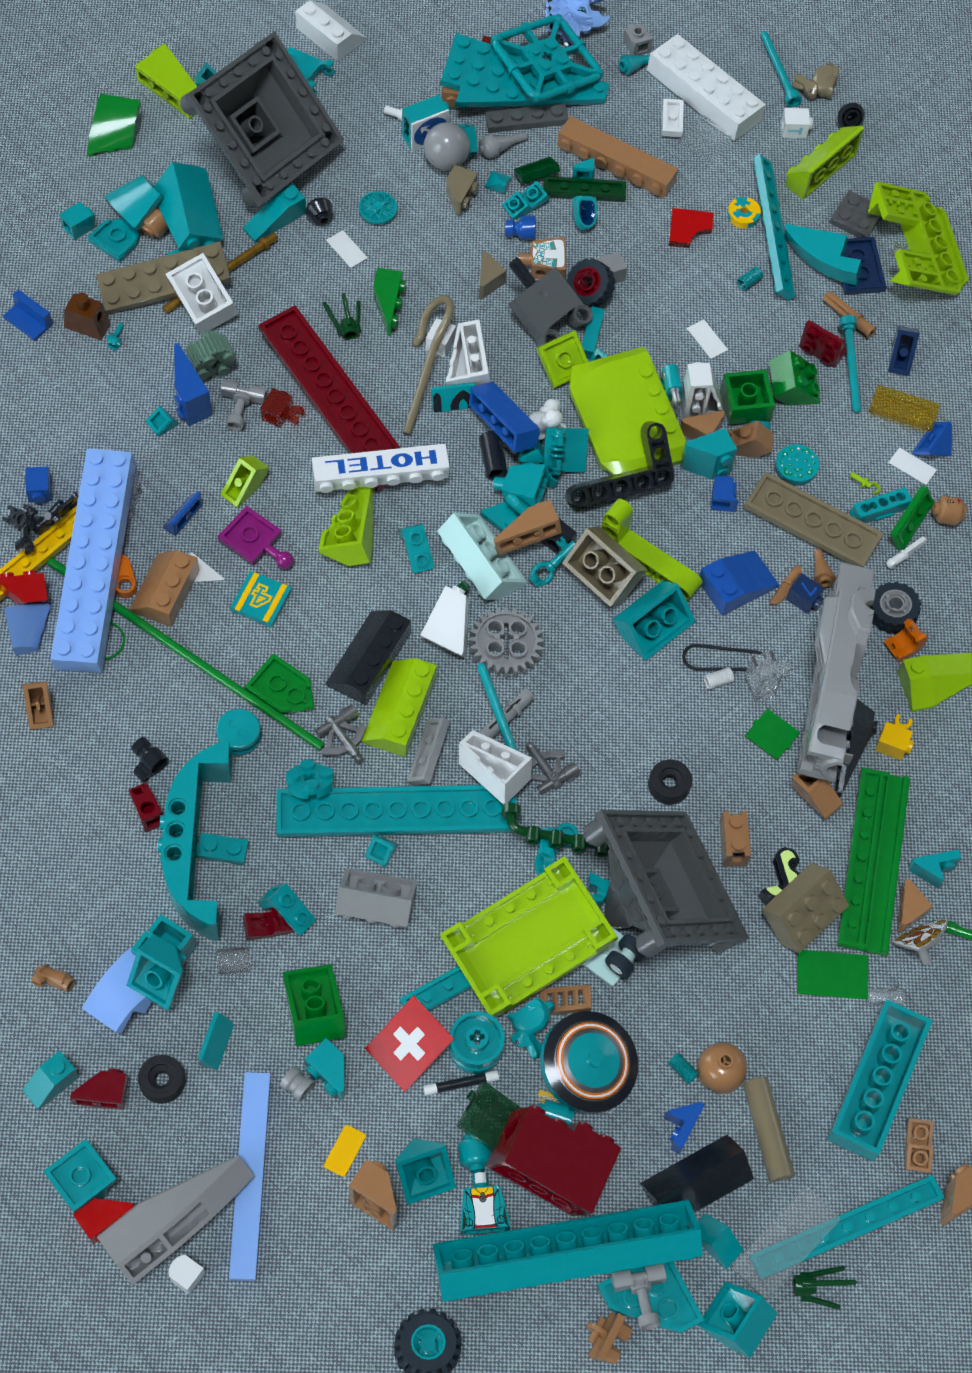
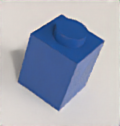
(38, 484)

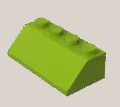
(824, 161)
(400, 705)

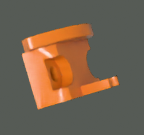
(907, 641)

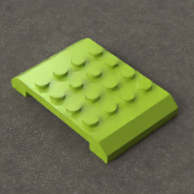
(529, 938)

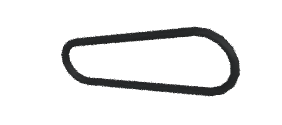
(719, 648)

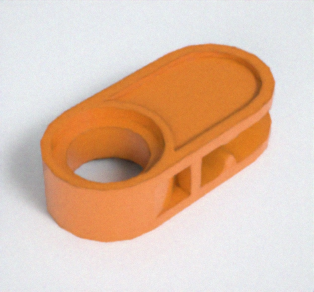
(125, 575)

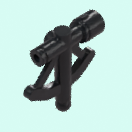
(55, 514)

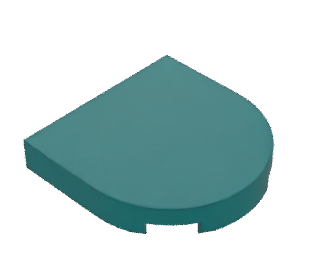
(115, 238)

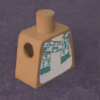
(545, 256)

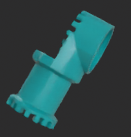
(545, 854)

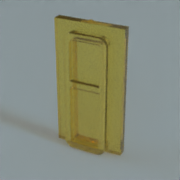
(904, 408)

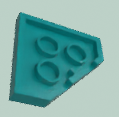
(670, 1300)

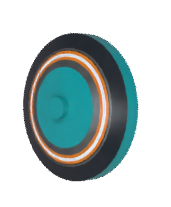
(589, 1062)

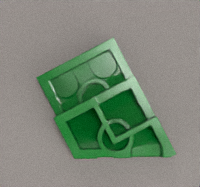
(113, 124)

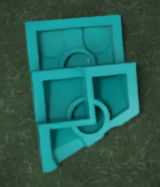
(135, 200)

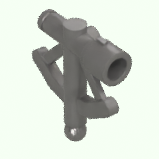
(335, 726)
(553, 778)

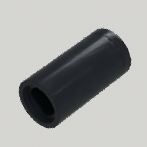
(493, 455)

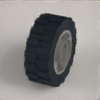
(898, 596)

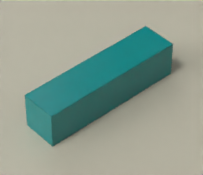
(592, 331)

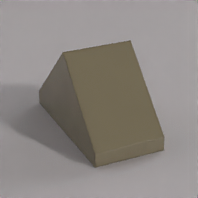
(491, 275)

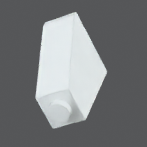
(449, 621)

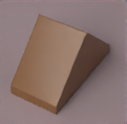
(701, 425)
(38, 705)
(912, 906)

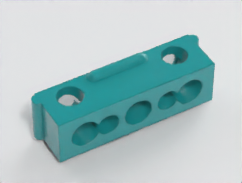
(881, 506)

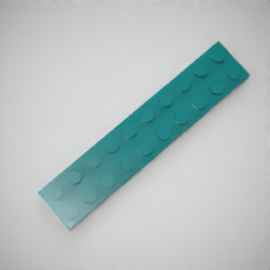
(391, 811)

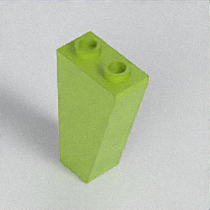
(165, 77)

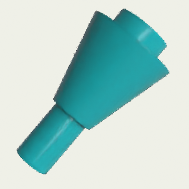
(630, 63)

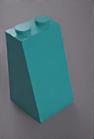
(189, 206)

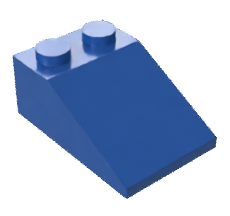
(191, 393)
(736, 581)

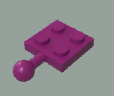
(252, 536)

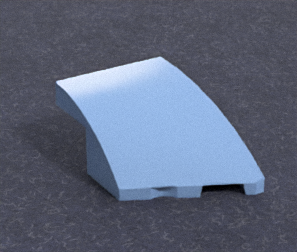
(113, 1000)

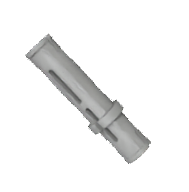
(511, 710)

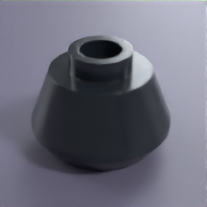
(851, 115)
(319, 211)

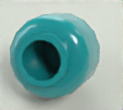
(473, 1154)

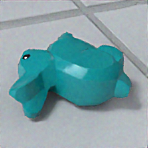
(528, 1023)

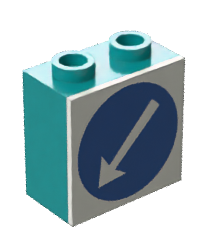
(420, 118)

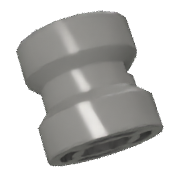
(297, 1083)

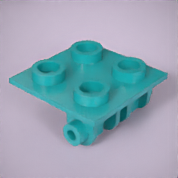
(565, 449)

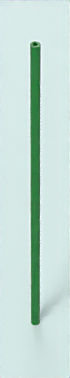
(205, 667)

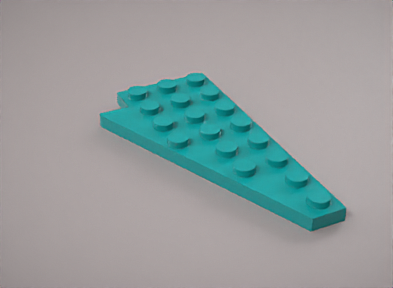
(485, 82)

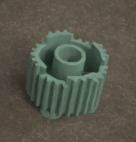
(211, 355)

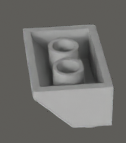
(376, 897)

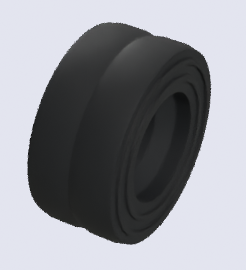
(666, 794)
(167, 1092)

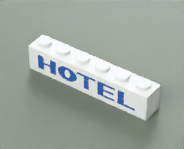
(380, 468)

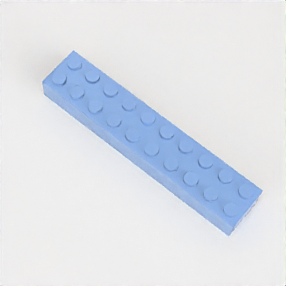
(93, 561)

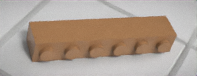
(617, 157)

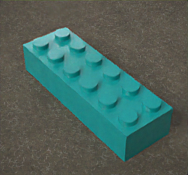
(879, 1080)

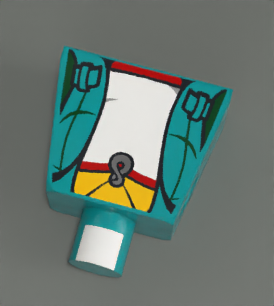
(483, 1208)

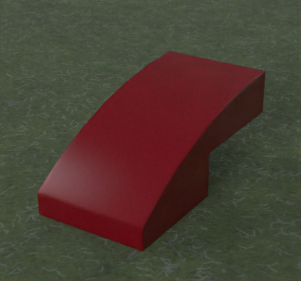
(265, 925)

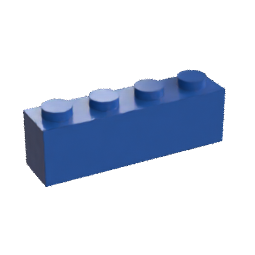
(504, 417)

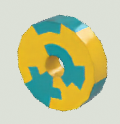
(747, 219)

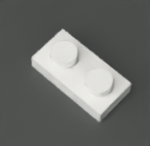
(672, 117)

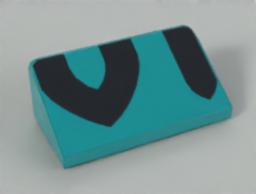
(451, 397)

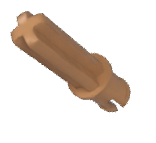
(843, 309)

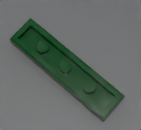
(571, 187)

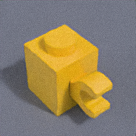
(895, 739)

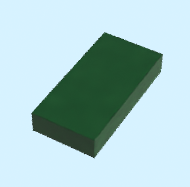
(536, 170)

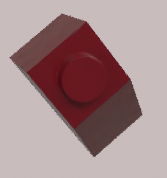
(103, 1090)

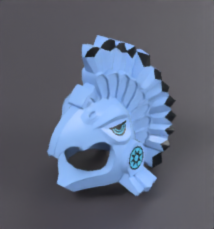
(577, 15)

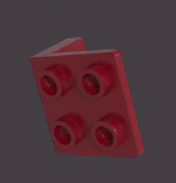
(822, 344)

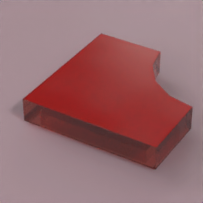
(688, 225)

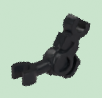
(25, 522)

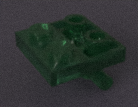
(486, 1115)

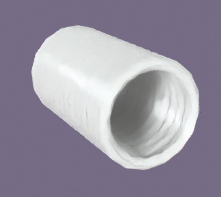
(722, 677)

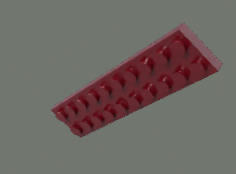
(326, 384)

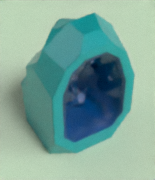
(584, 211)

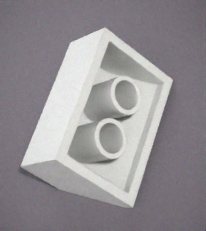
(328, 29)

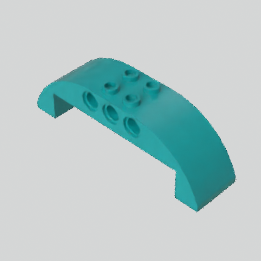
(180, 836)

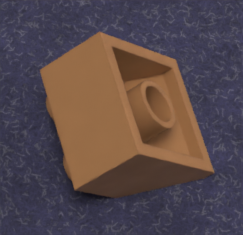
(957, 1195)

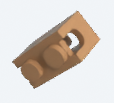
(734, 839)

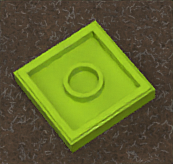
(560, 356)

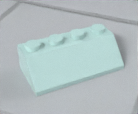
(475, 551)

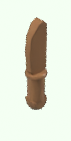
(784, 588)

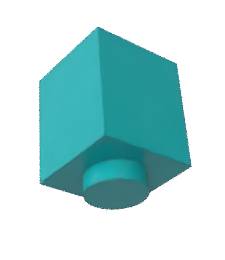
(77, 220)

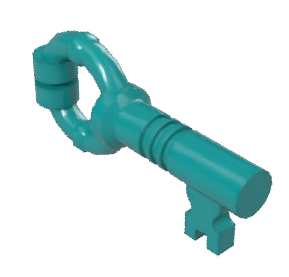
(552, 564)

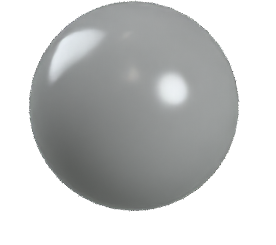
(446, 146)

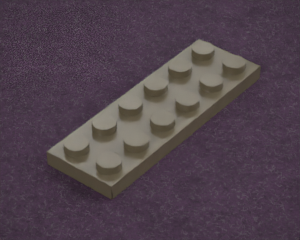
(147, 281)
(813, 520)

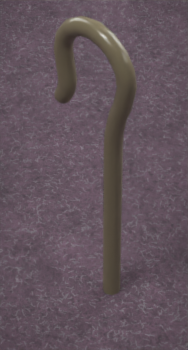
(442, 299)

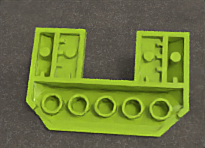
(935, 256)

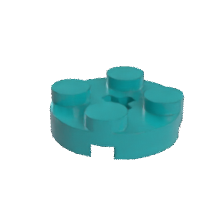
(309, 780)

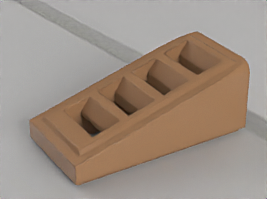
(564, 992)

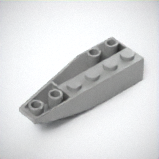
(171, 1218)

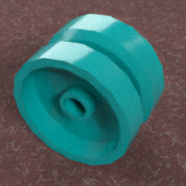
(480, 1028)

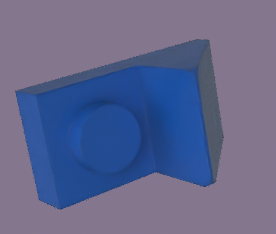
(685, 1118)

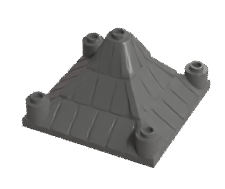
(264, 118)
(663, 881)

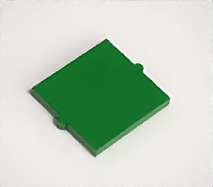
(772, 734)

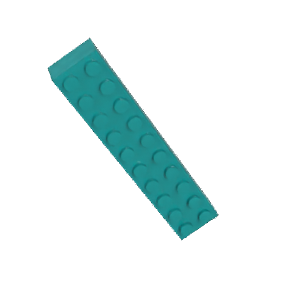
(567, 1250)

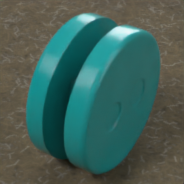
(241, 729)

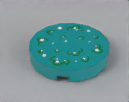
(797, 464)

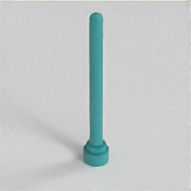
(792, 96)
(847, 325)
(496, 706)

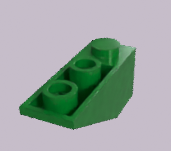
(387, 290)

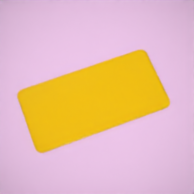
(344, 1150)

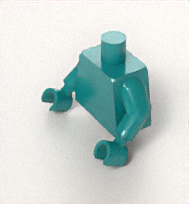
(525, 485)

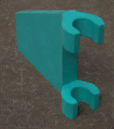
(311, 66)

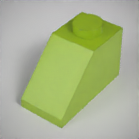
(244, 480)

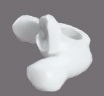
(548, 416)

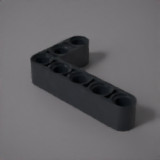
(630, 478)

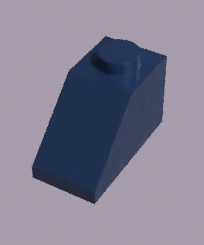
(903, 350)

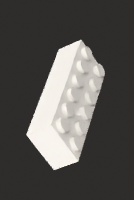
(705, 86)

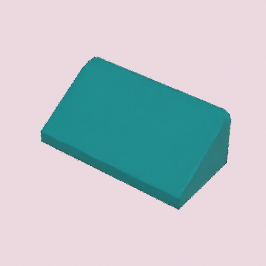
(215, 1041)

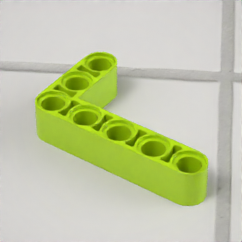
(658, 563)

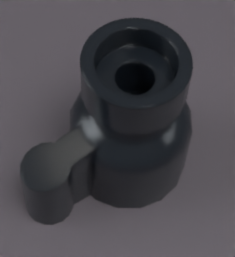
(151, 761)

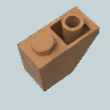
(752, 440)
(817, 794)

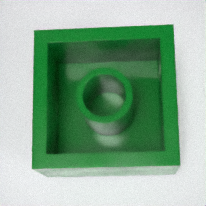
(747, 396)

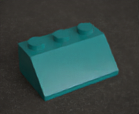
(655, 619)

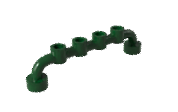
(556, 838)

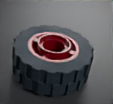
(602, 283)

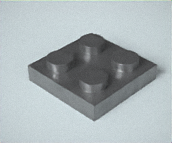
(853, 215)

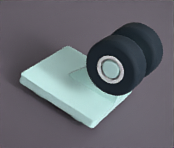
(616, 960)

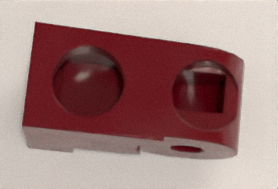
(146, 806)

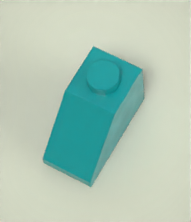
(50, 1080)

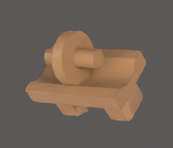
(603, 1336)

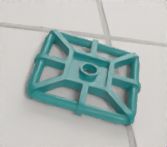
(550, 48)

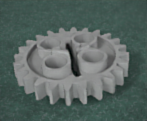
(484, 641)

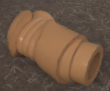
(55, 978)

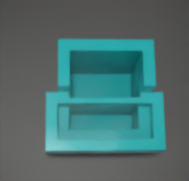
(171, 933)

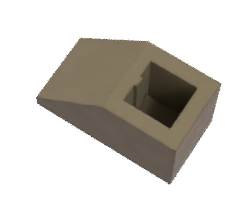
(460, 187)

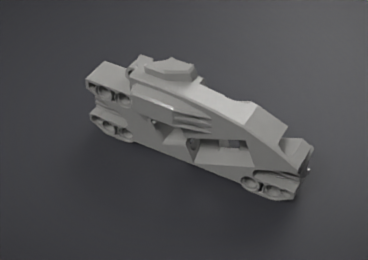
(839, 649)

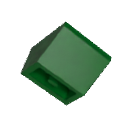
(794, 380)

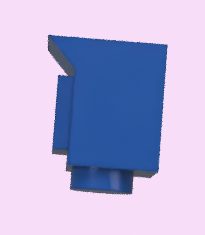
(724, 494)

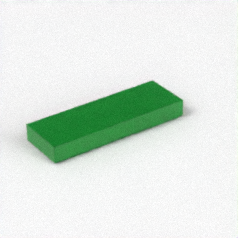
(912, 518)

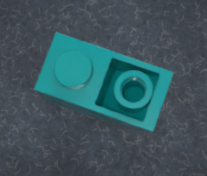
(328, 1066)

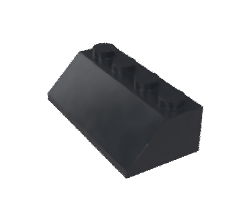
(370, 655)

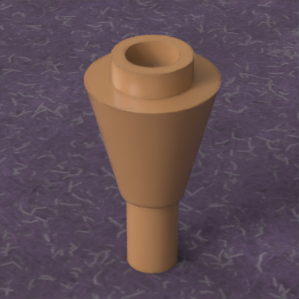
(822, 573)

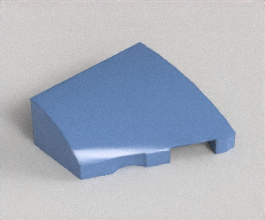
(26, 626)

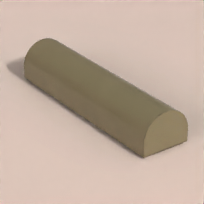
(768, 1129)

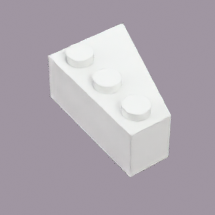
(700, 391)

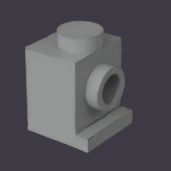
(637, 35)

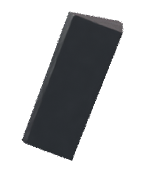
(701, 1176)

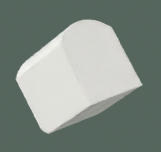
(185, 1273)

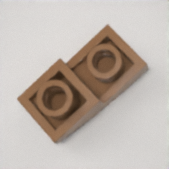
(919, 1145)

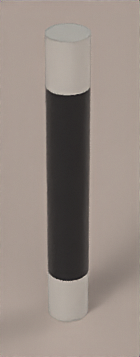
(460, 1082)

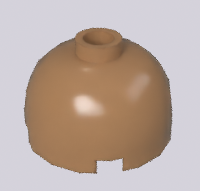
(722, 1068)

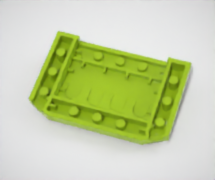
(614, 402)

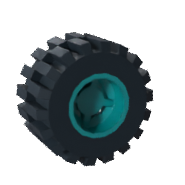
(427, 1343)

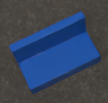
(28, 316)

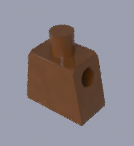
(86, 316)

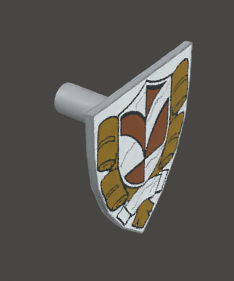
(922, 938)

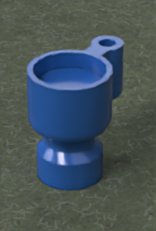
(523, 228)

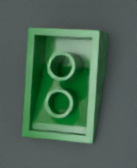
(314, 1005)

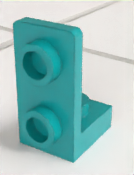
(417, 547)
(289, 907)

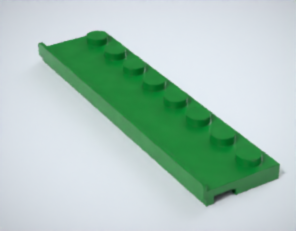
(874, 862)

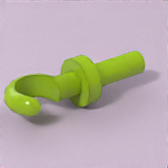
(864, 482)

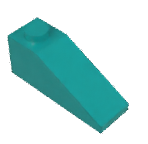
(276, 213)

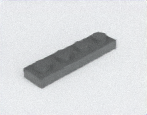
(526, 118)

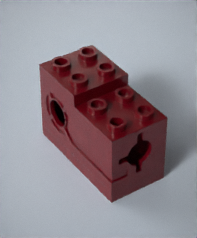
(555, 1159)

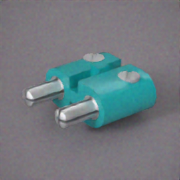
(672, 385)

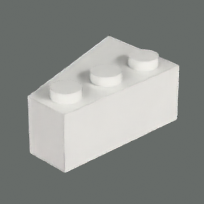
(469, 356)
(495, 765)

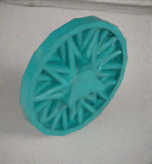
(377, 207)

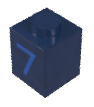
(805, 594)

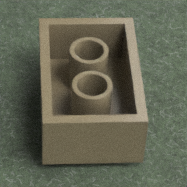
(604, 566)
(805, 907)

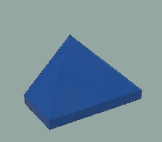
(937, 441)

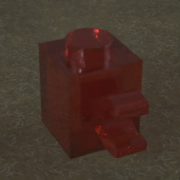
(279, 407)

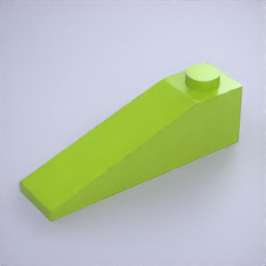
(351, 530)
(934, 678)

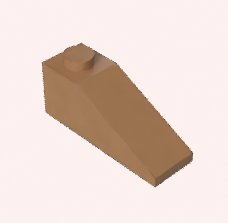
(530, 527)

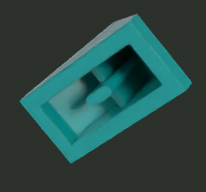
(719, 1241)

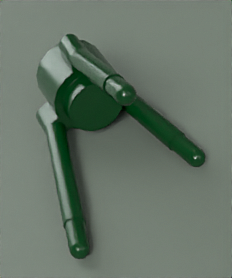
(349, 327)
(806, 1285)

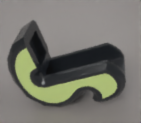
(785, 866)

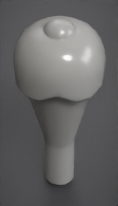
(493, 145)

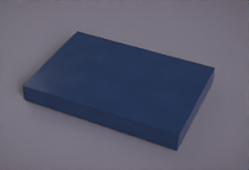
(871, 276)

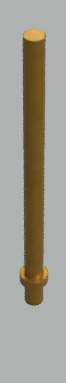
(263, 243)

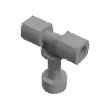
(242, 397)
(641, 1284)

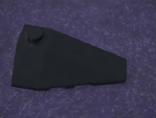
(857, 739)

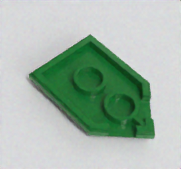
(282, 686)

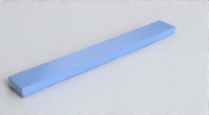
(248, 1201)

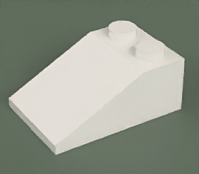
(202, 293)

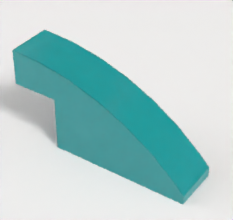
(824, 252)

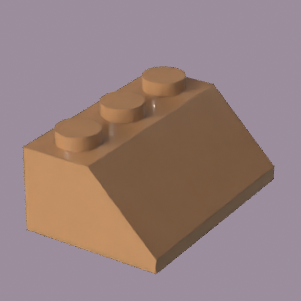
(166, 587)
(373, 1193)

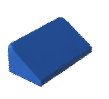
(183, 514)

